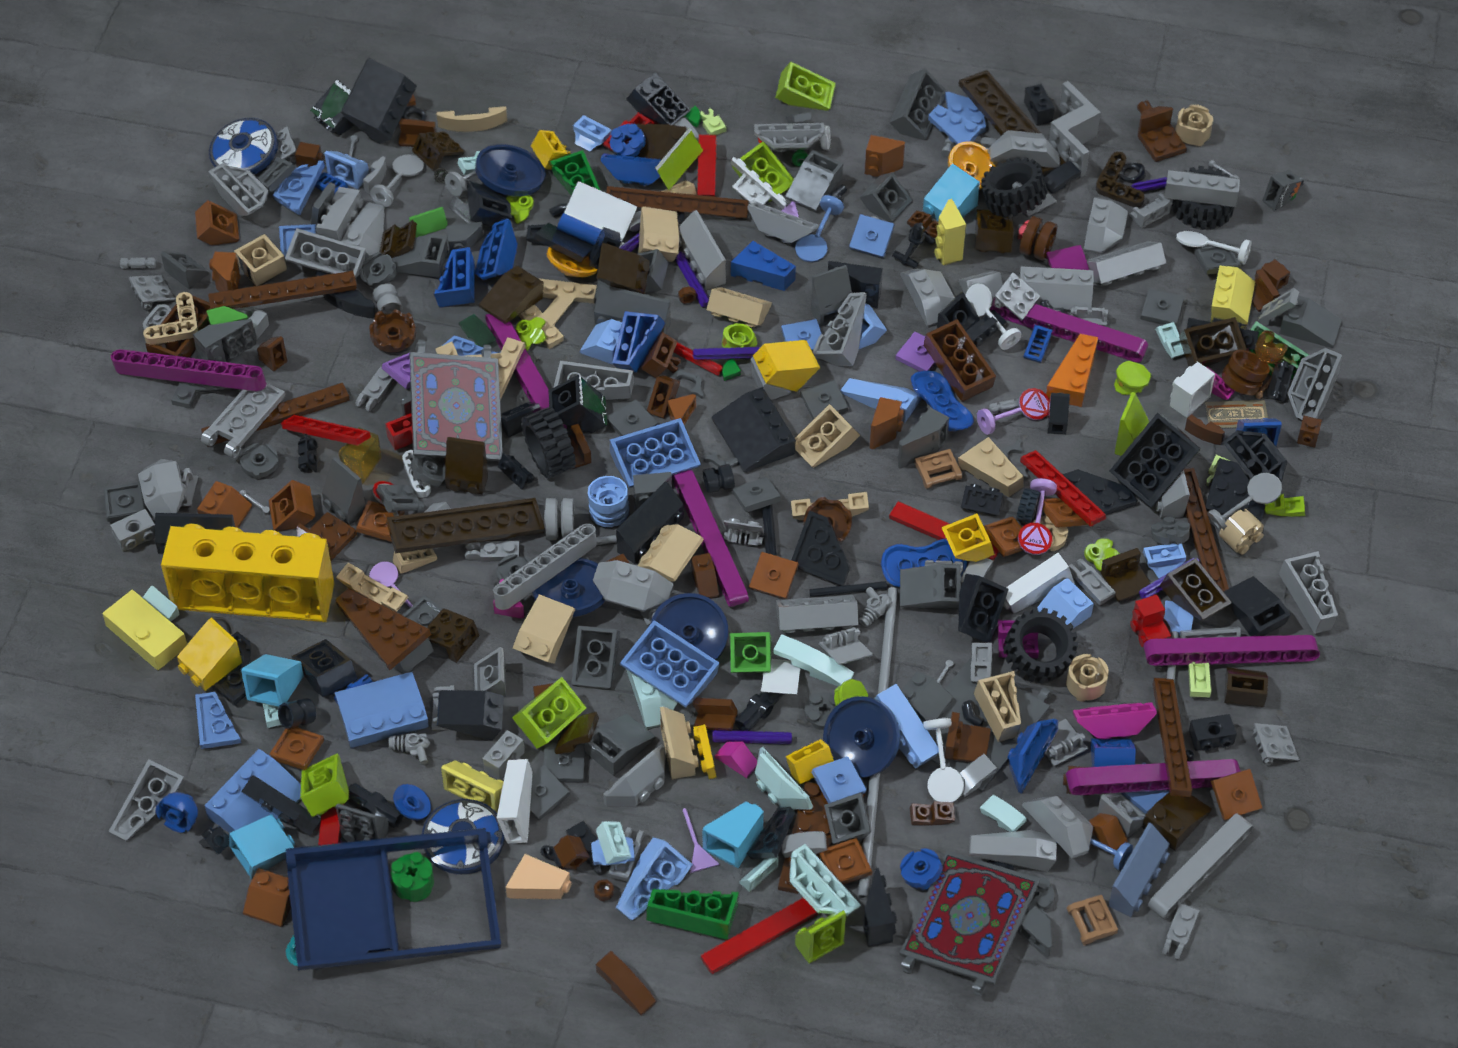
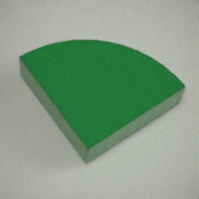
(694, 116)
(730, 370)

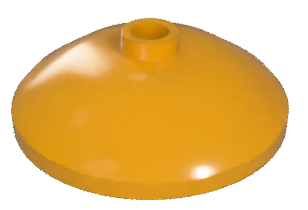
(971, 158)
(570, 266)

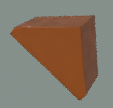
(682, 407)
(1108, 830)

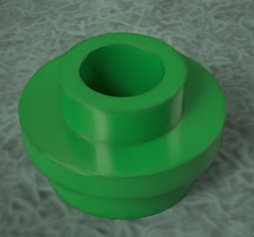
(799, 154)

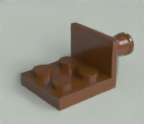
(1157, 132)
(334, 530)

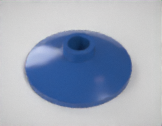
(411, 802)

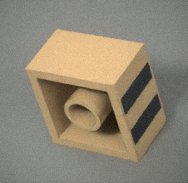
(260, 260)

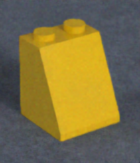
(786, 363)
(209, 655)

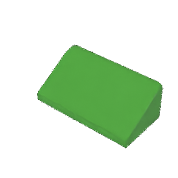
(429, 221)

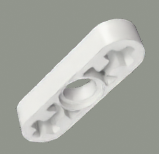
(414, 483)

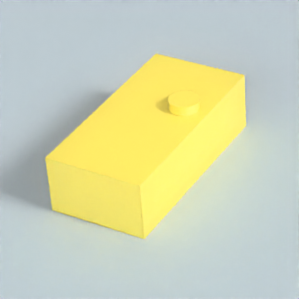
(145, 629)

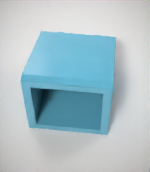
(953, 185)
(271, 679)
(734, 833)
(260, 844)

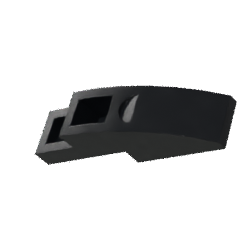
(351, 302)

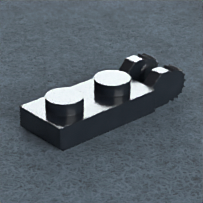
(582, 830)

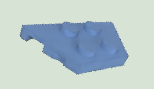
(966, 108)
(298, 187)

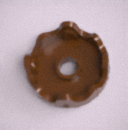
(392, 322)
(837, 513)

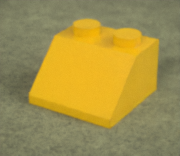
(968, 539)

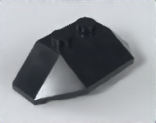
(1256, 453)

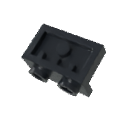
(982, 500)

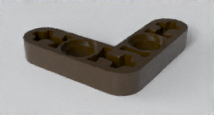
(1111, 181)

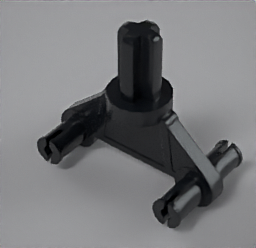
(916, 237)

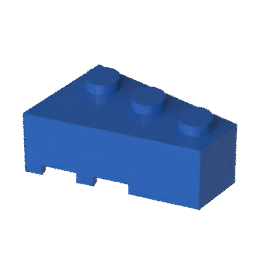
(763, 266)
(458, 281)
(636, 339)

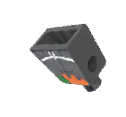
(1282, 189)

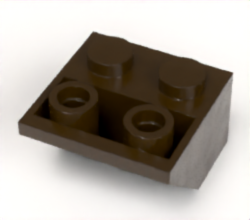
(1246, 687)

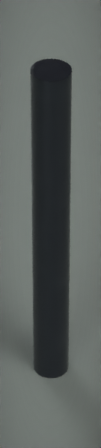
(847, 588)

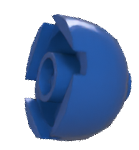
(178, 811)

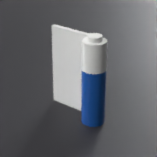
(591, 211)

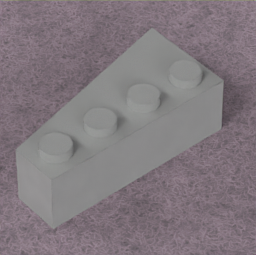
(1309, 589)

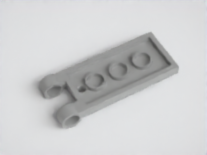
(243, 418)

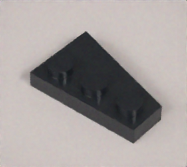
(773, 834)

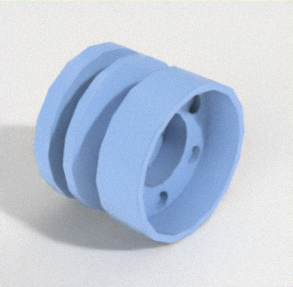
(608, 501)

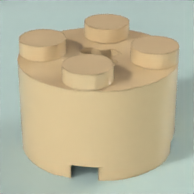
(1194, 125)
(1242, 531)
(1087, 677)

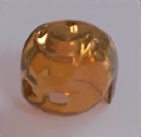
(1267, 350)

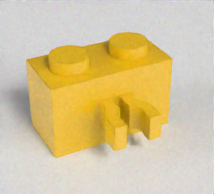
(548, 148)
(809, 757)

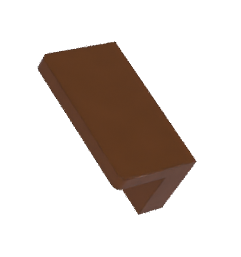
(411, 128)
(1263, 291)
(580, 446)
(715, 713)

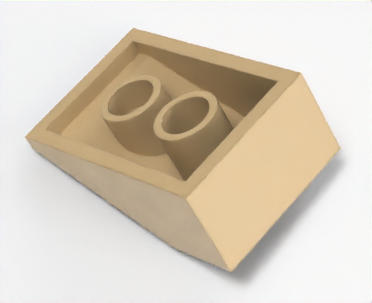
(659, 231)
(825, 437)
(544, 629)

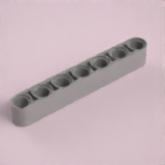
(545, 566)
(1200, 866)

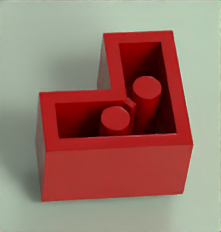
(400, 431)
(1148, 620)

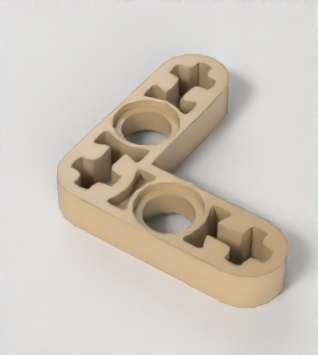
(183, 324)

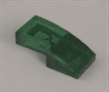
(477, 331)

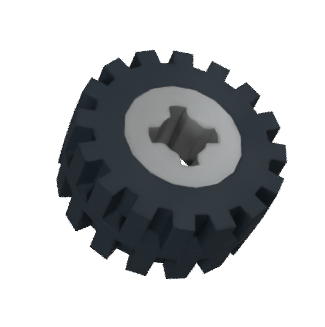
(1028, 506)

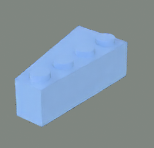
(914, 739)

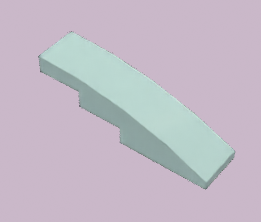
(812, 660)

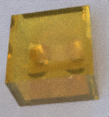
(362, 458)

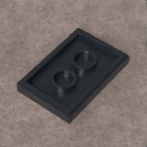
(563, 242)

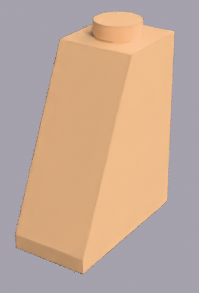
(537, 880)

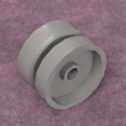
(558, 518)

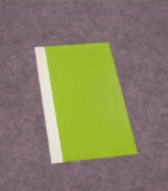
(679, 159)

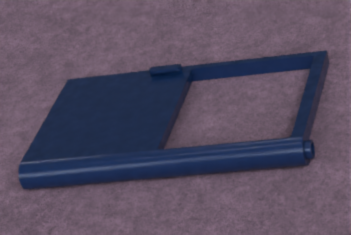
(346, 899)

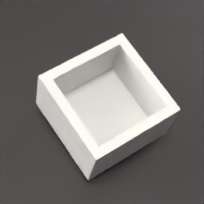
(1191, 389)

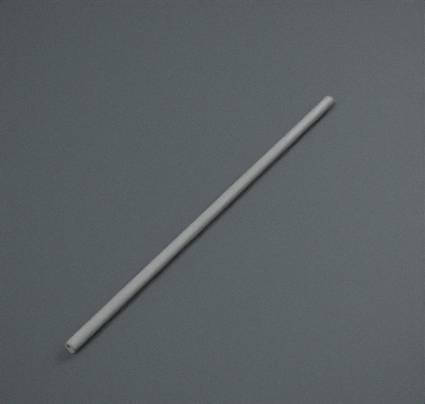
(874, 780)

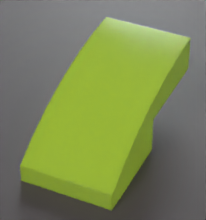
(1286, 506)

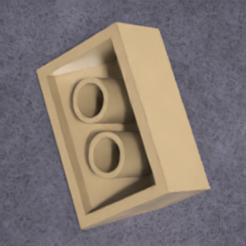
(738, 306)
(671, 551)
(677, 743)

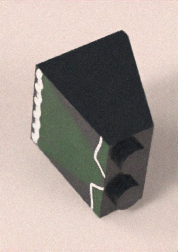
(329, 106)
(579, 404)

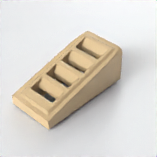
(403, 564)

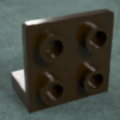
(434, 146)
(1124, 574)
(453, 633)

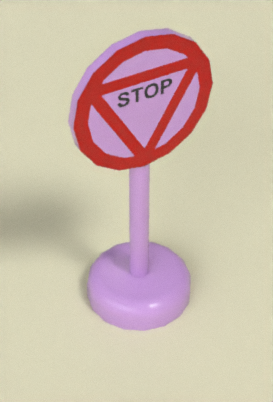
(1032, 403)
(1035, 537)

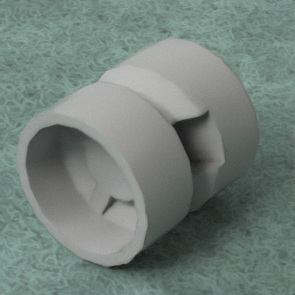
(387, 298)

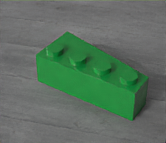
(573, 169)
(694, 911)

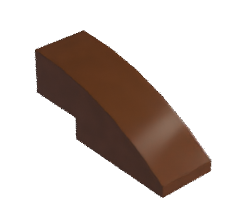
(625, 983)

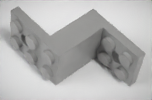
(1075, 127)

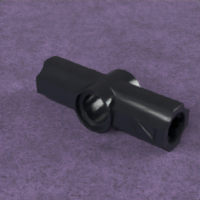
(758, 707)
(375, 804)

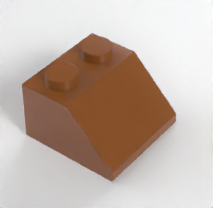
(884, 156)
(216, 224)
(225, 271)
(886, 422)
(225, 500)
(291, 506)
(268, 898)

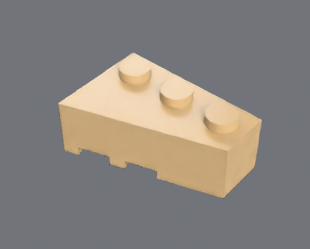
(992, 466)
(999, 704)

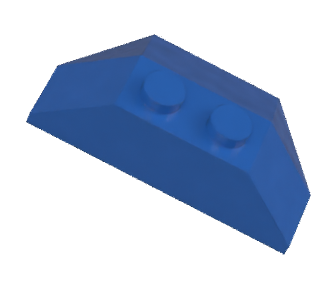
(631, 169)
(497, 251)
(1030, 751)

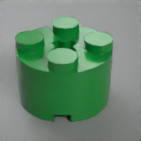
(412, 877)

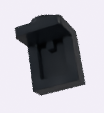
(215, 838)

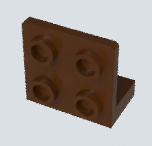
(966, 741)

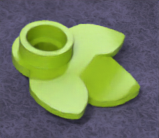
(519, 208)
(531, 331)
(1103, 550)

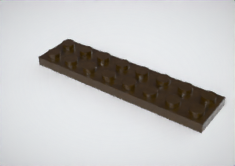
(998, 106)
(465, 525)

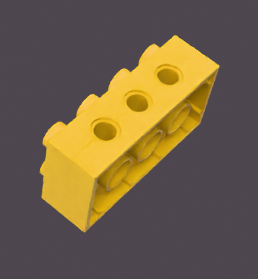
(248, 573)

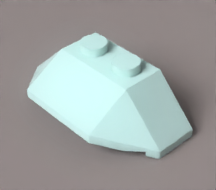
(649, 701)
(779, 784)
(818, 884)

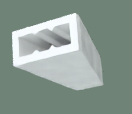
(1037, 583)
(515, 801)

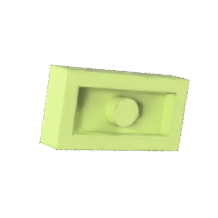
(1199, 680)

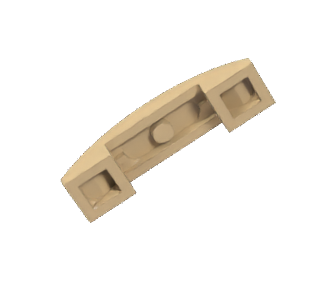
(472, 122)
(856, 503)
(356, 580)

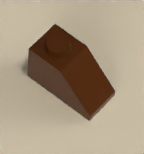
(273, 353)
(664, 390)
(704, 575)

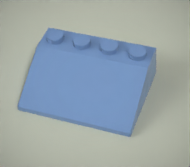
(654, 451)
(670, 664)
(381, 709)
(234, 809)

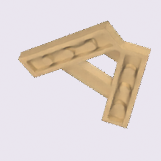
(564, 295)
(507, 359)

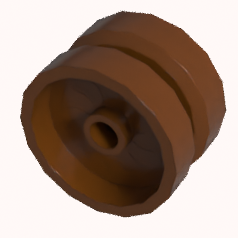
(1038, 238)
(1245, 372)

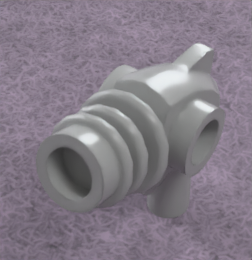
(875, 607)
(413, 743)

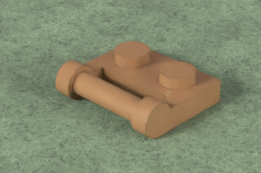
(937, 463)
(1098, 915)

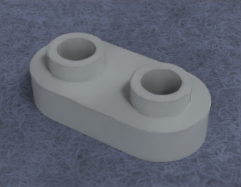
(156, 316)

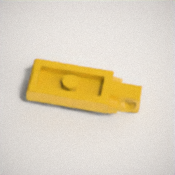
(700, 735)

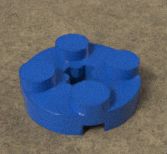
(624, 132)
(925, 877)

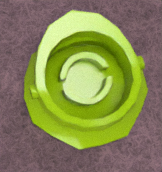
(738, 336)
(1131, 378)
(849, 689)

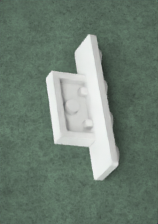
(753, 188)

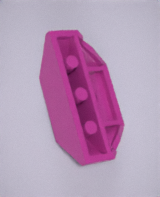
(1115, 720)

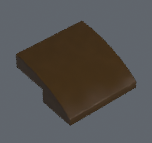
(398, 240)
(577, 732)

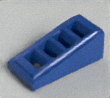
(338, 182)
(1043, 332)

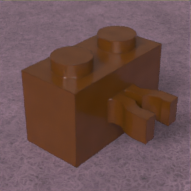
(660, 356)

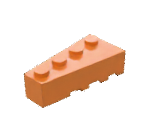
(1075, 370)

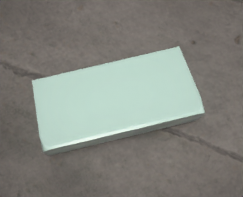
(161, 603)
(613, 842)
(759, 873)

